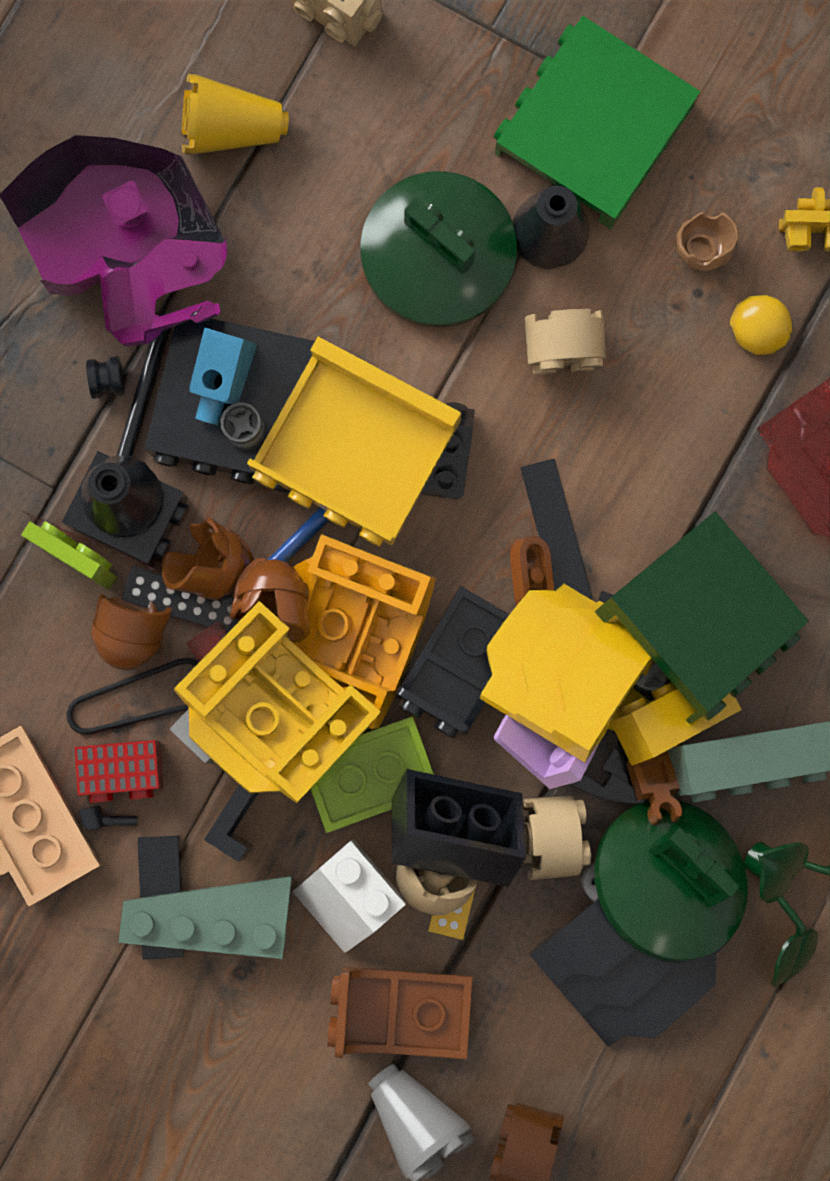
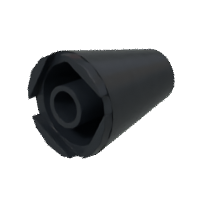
(551, 228)

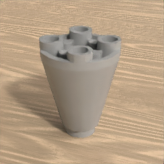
(417, 1124)

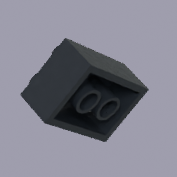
(457, 828)

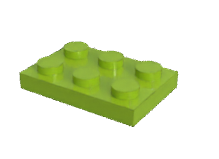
(71, 553)
(369, 774)

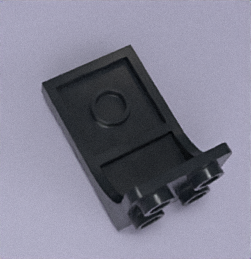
(454, 665)

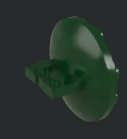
(438, 249)
(671, 884)

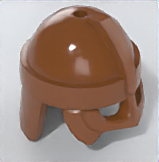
(214, 566)
(279, 590)
(127, 636)

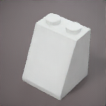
(350, 896)

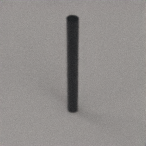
(143, 392)

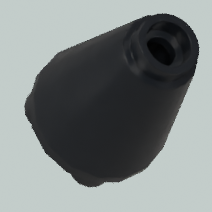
(127, 507)

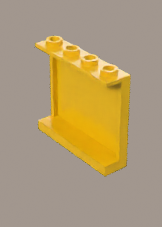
(355, 443)

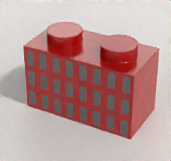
(119, 768)

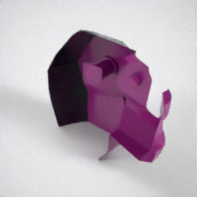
(121, 219)

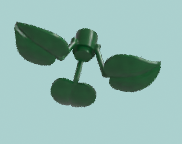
(776, 872)

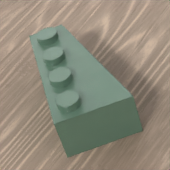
(752, 759)
(220, 919)

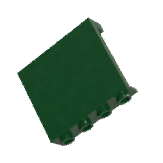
(707, 615)

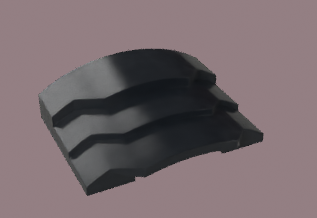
(615, 983)

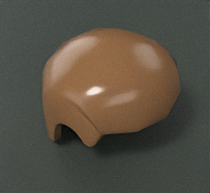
(707, 241)

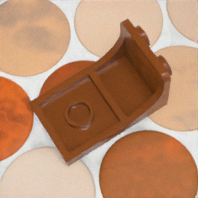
(400, 1013)

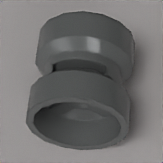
(241, 419)

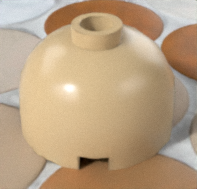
(433, 891)

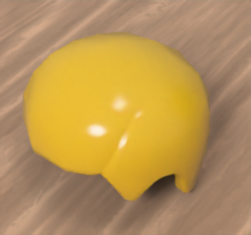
(761, 324)

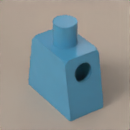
(224, 356)

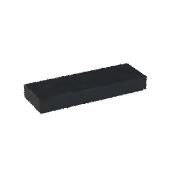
(157, 876)

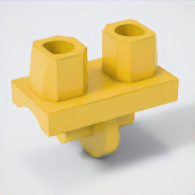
(810, 217)

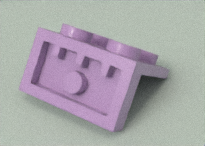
(541, 757)

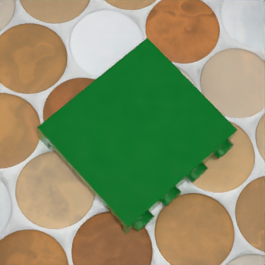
(596, 118)

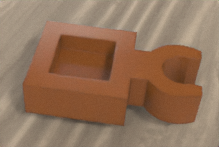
(657, 782)

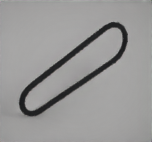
(122, 683)

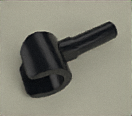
(93, 819)

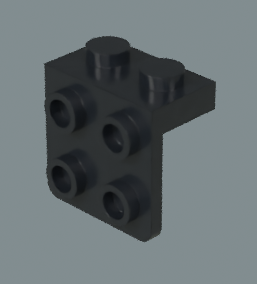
(451, 470)

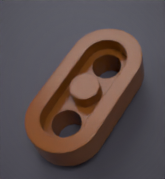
(530, 566)

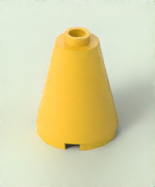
(228, 118)

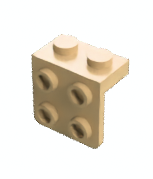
(342, 19)

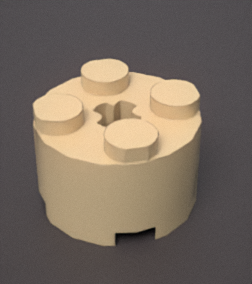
(565, 339)
(555, 837)

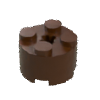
(530, 1144)

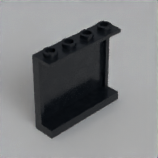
(272, 376)

